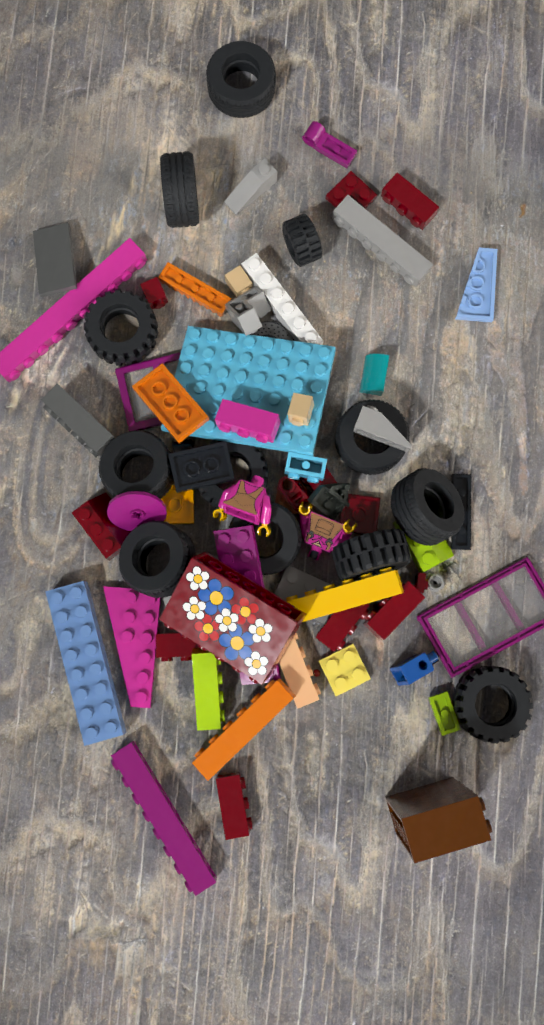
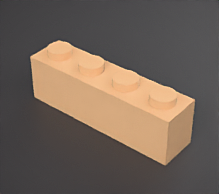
(298, 674)

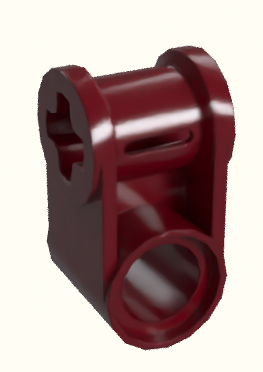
(295, 493)

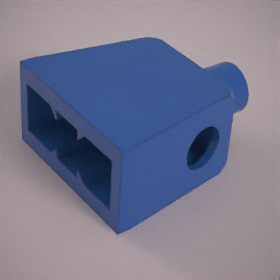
(414, 668)

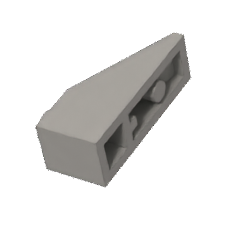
(252, 186)
(378, 427)

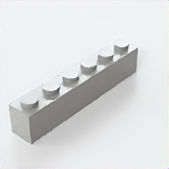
(381, 241)

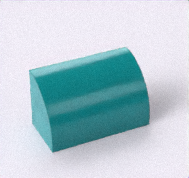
(374, 374)

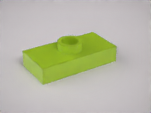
(444, 713)

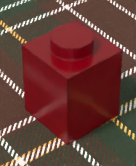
(154, 293)

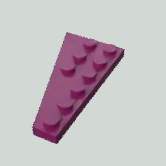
(135, 630)

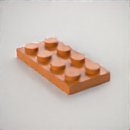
(170, 403)

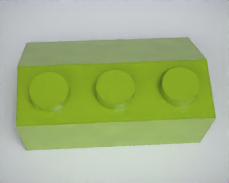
(427, 556)

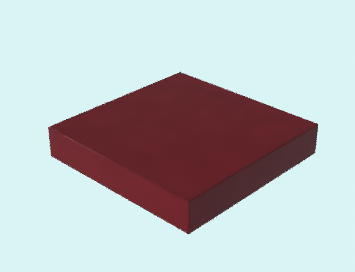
(363, 511)

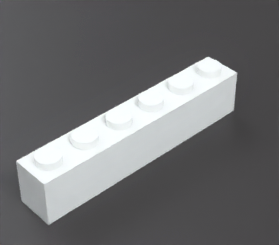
(280, 302)

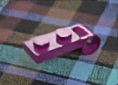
(328, 145)

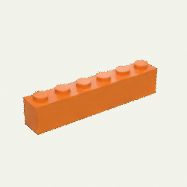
(239, 733)

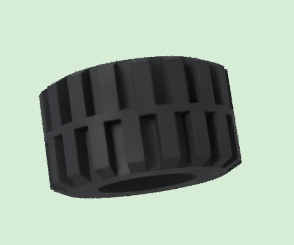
(302, 240)

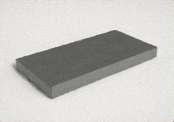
(54, 260)

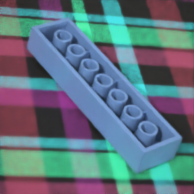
(85, 663)

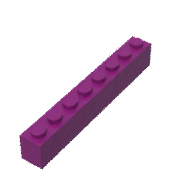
(164, 818)

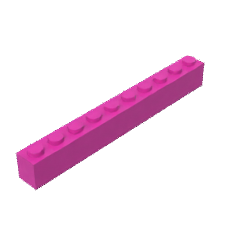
(70, 309)

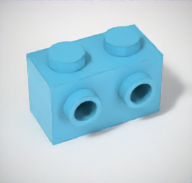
(306, 467)

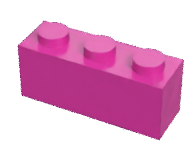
(247, 421)

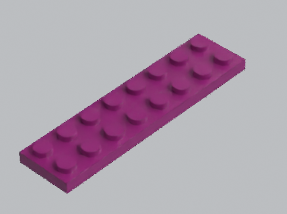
(239, 551)

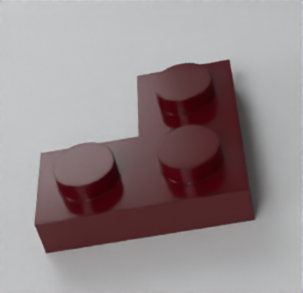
(355, 188)

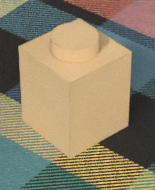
(238, 281)
(300, 409)

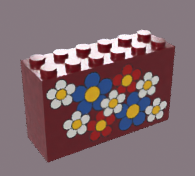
(232, 617)

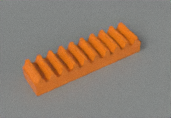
(194, 289)

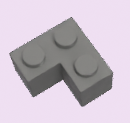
(247, 310)

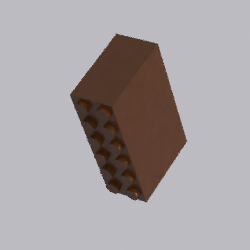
(438, 819)

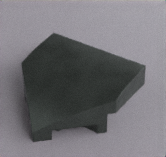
(330, 499)

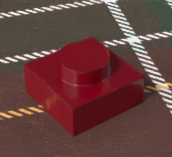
(421, 582)

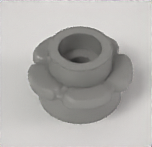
(439, 585)

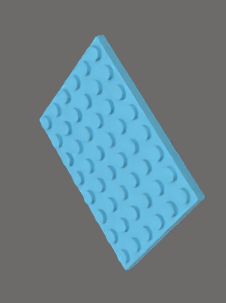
(256, 374)

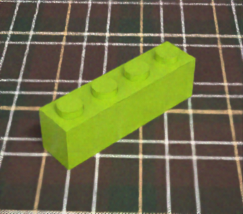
(207, 691)

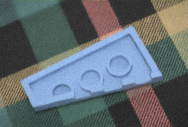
(479, 293)

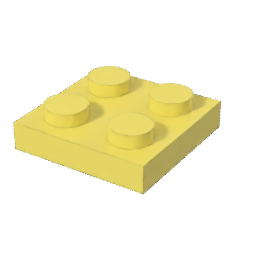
(344, 670)

